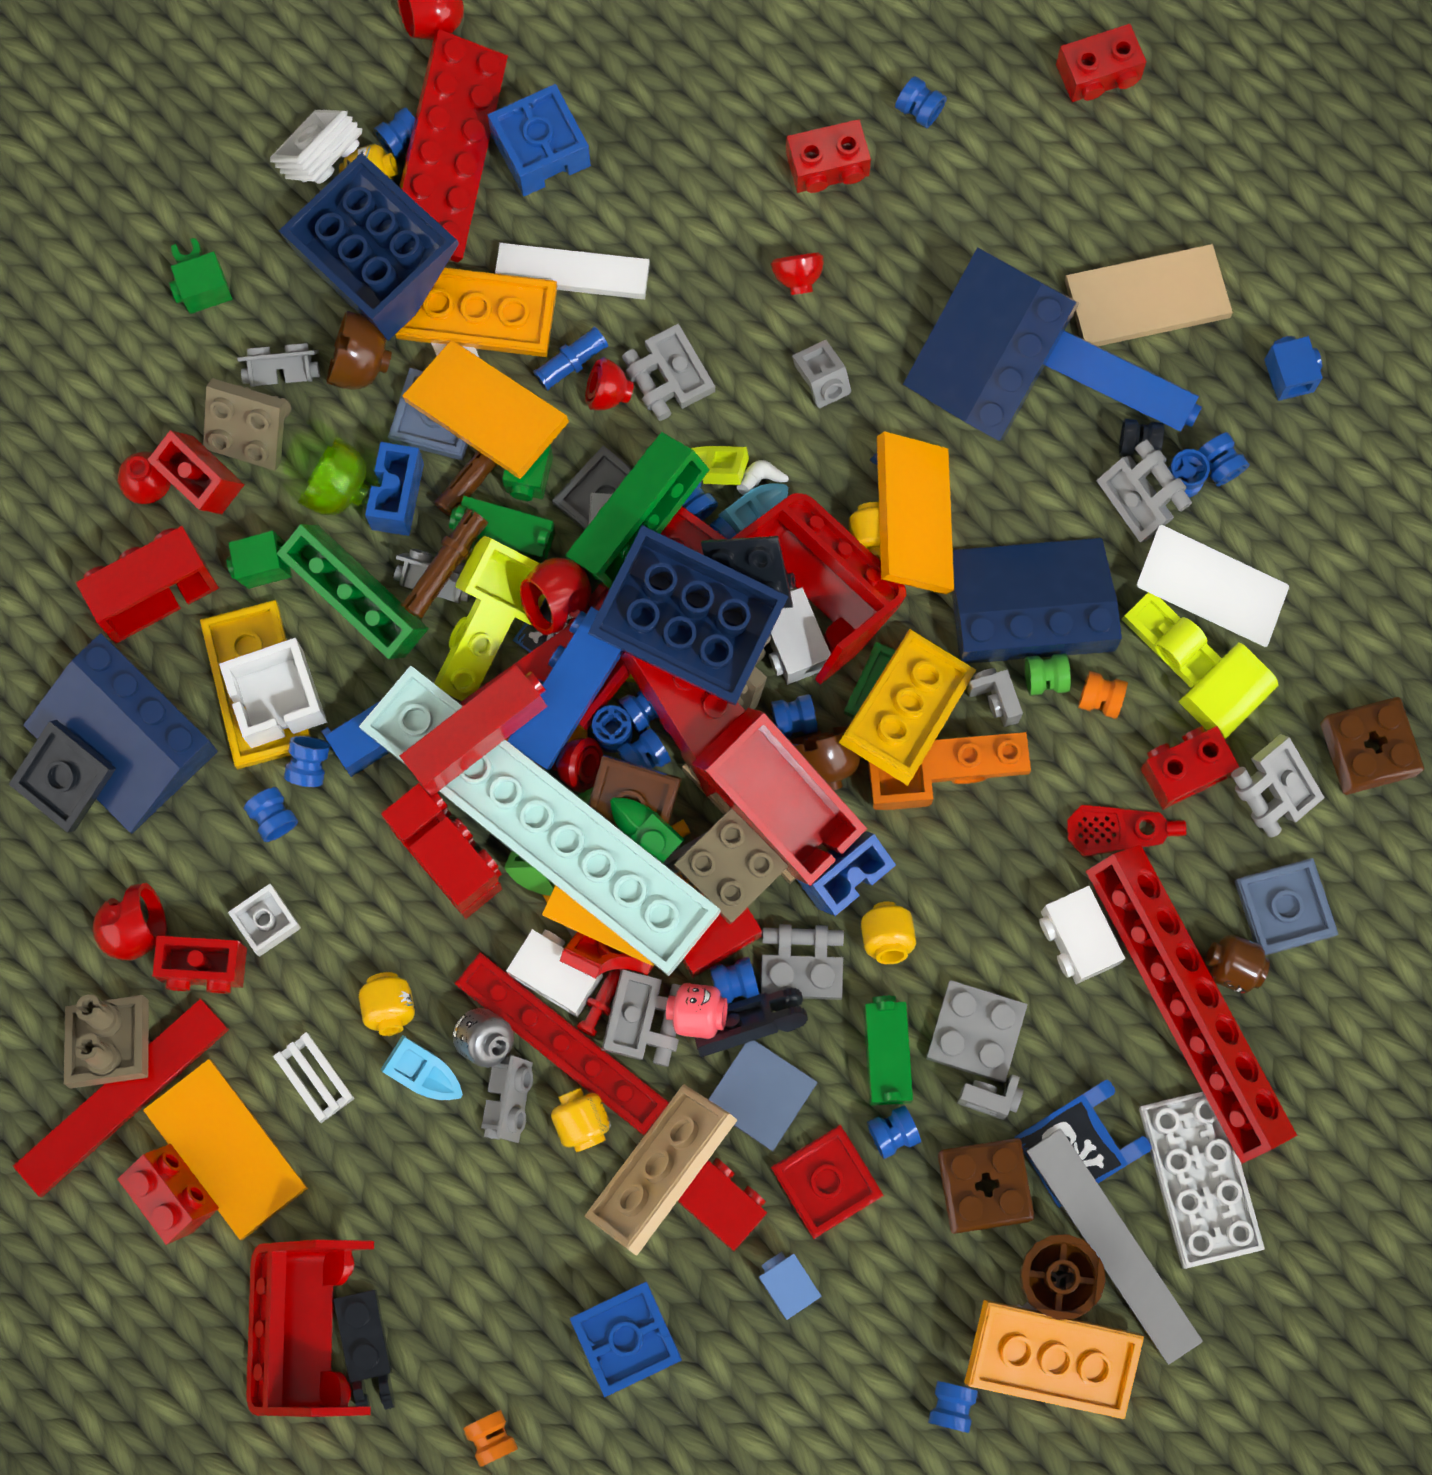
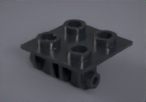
(756, 558)

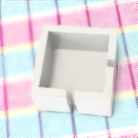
(275, 691)

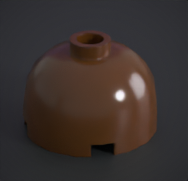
(357, 353)
(827, 755)
(1081, 1272)

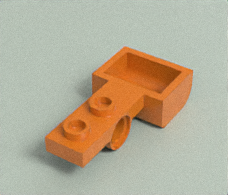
(954, 760)

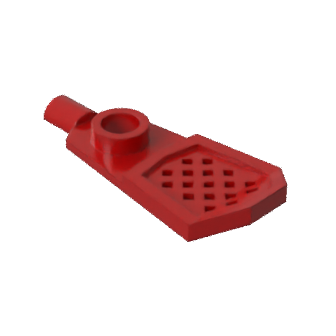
(1125, 829)

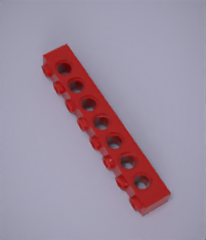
(1191, 1003)

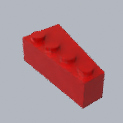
(684, 710)

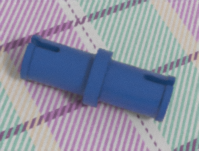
(570, 358)

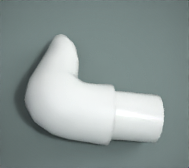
(760, 470)

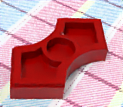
(596, 958)

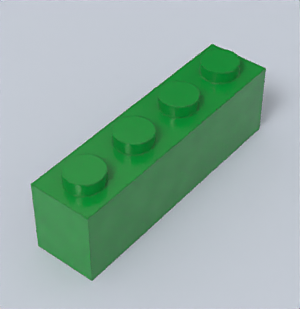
(645, 497)
(352, 591)

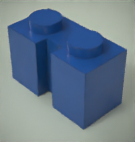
(399, 476)
(861, 862)

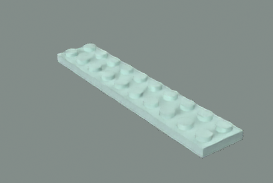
(554, 831)

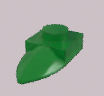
(645, 827)

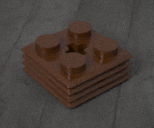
(1361, 767)
(969, 1208)

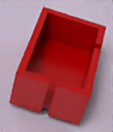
(137, 586)
(444, 849)

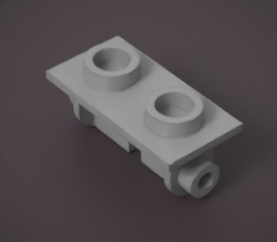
(263, 365)
(415, 565)
(507, 1117)

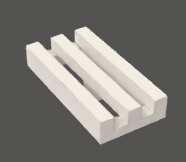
(293, 1049)

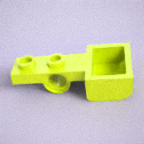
(495, 579)
(1221, 688)

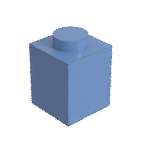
(788, 1284)

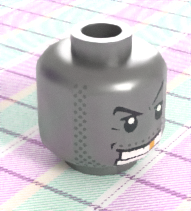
(483, 1037)

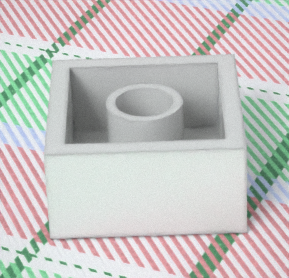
(264, 920)

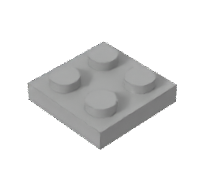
(976, 1031)

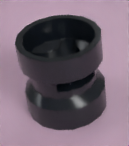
(1132, 430)

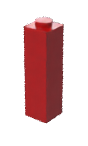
(475, 729)

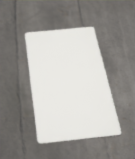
(1213, 585)

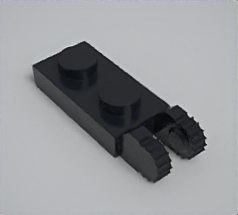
(756, 1019)
(365, 1345)

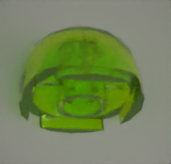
(336, 480)

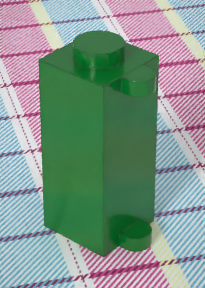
(517, 530)
(887, 1052)

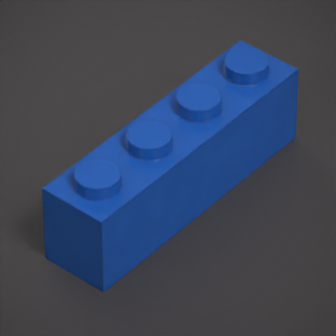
(569, 692)

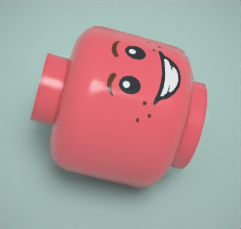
(697, 1010)

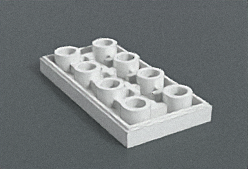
(1200, 1181)

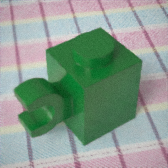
(198, 279)

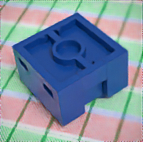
(539, 139)
(625, 1339)

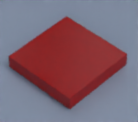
(827, 1182)

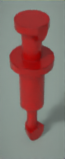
(600, 1004)

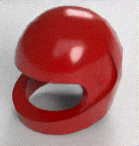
(426, 17)
(565, 589)
(121, 925)

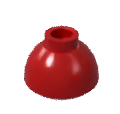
(798, 271)
(607, 386)
(141, 480)
(579, 763)

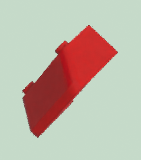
(834, 573)
(293, 1329)

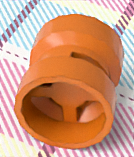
(1103, 694)
(490, 1438)

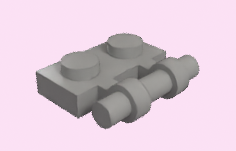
(679, 366)
(1135, 497)
(1288, 780)
(814, 976)
(632, 1017)

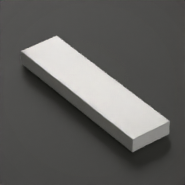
(577, 270)

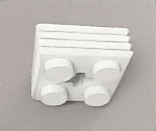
(317, 146)

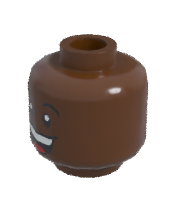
(1237, 963)

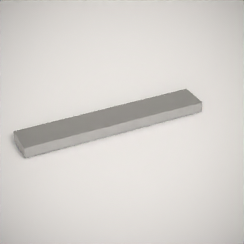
(1115, 1246)

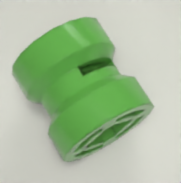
(1047, 674)

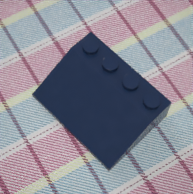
(371, 245)
(990, 344)
(1034, 601)
(688, 615)
(129, 725)

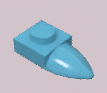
(754, 505)
(421, 1071)

